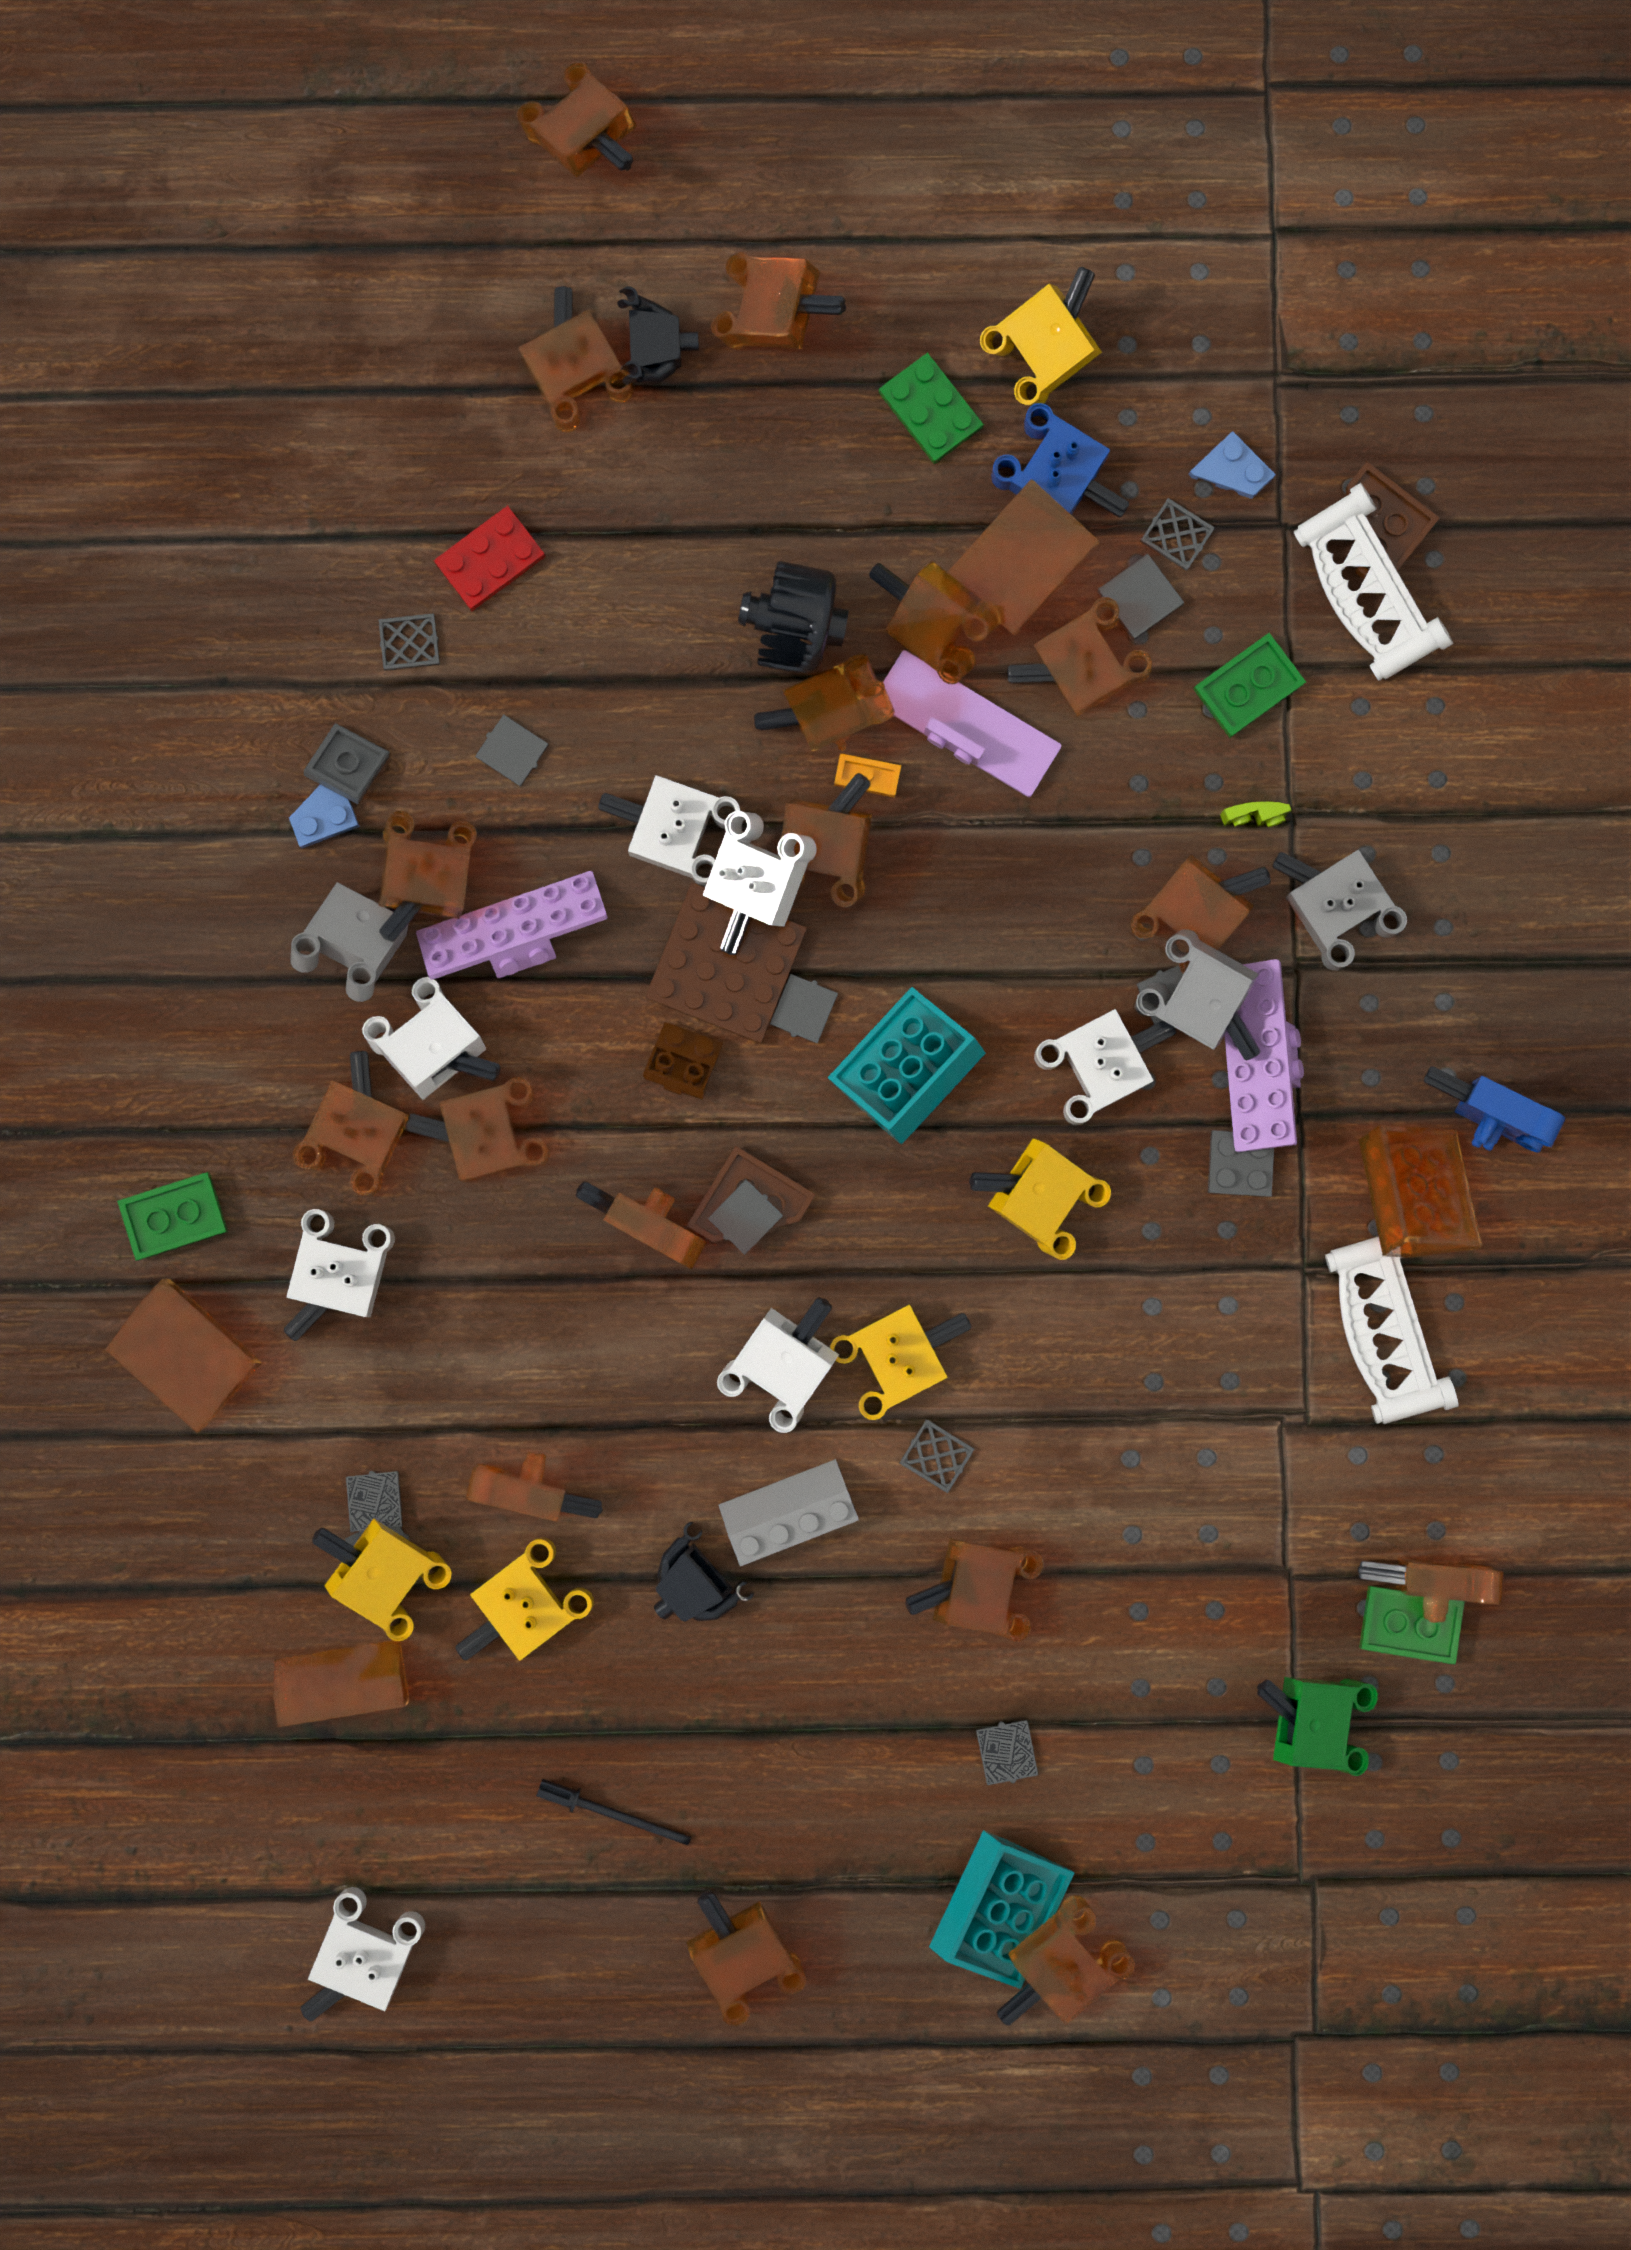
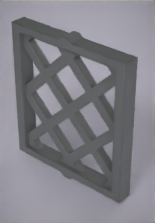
(1198, 547)
(399, 653)
(958, 1469)

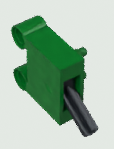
(1317, 1722)

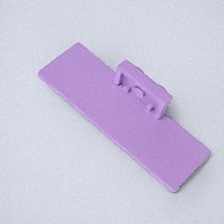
(969, 725)
(513, 931)
(1263, 1086)

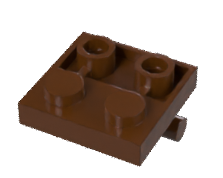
(682, 1061)

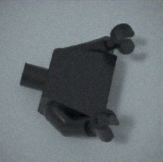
(653, 340)
(692, 1584)

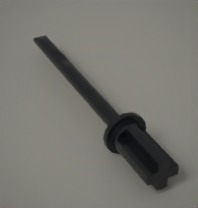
(570, 1797)

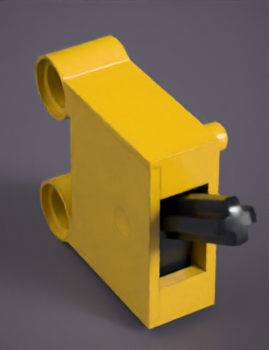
(1047, 336)
(1041, 1194)

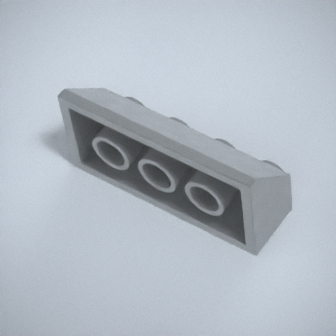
(788, 1512)

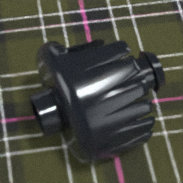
(796, 609)

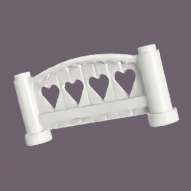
(1348, 522)
(1420, 1389)

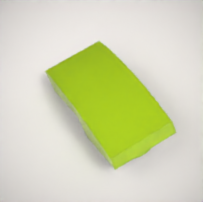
(1264, 813)

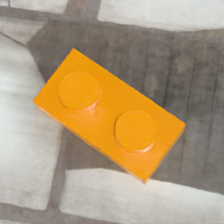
(881, 774)

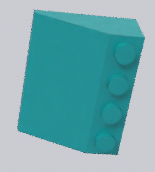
(907, 1065)
(997, 1906)

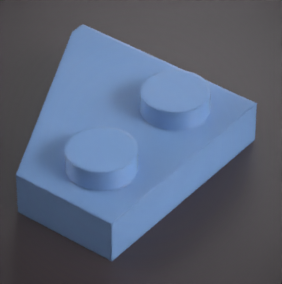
(1234, 468)
(322, 817)

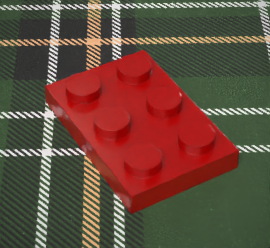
(489, 558)

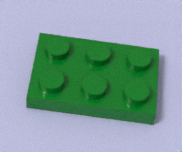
(930, 408)
(1249, 685)
(172, 1216)
(1397, 1627)

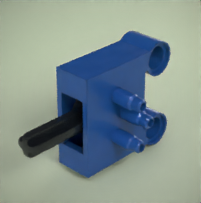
(1061, 465)
(1499, 1112)

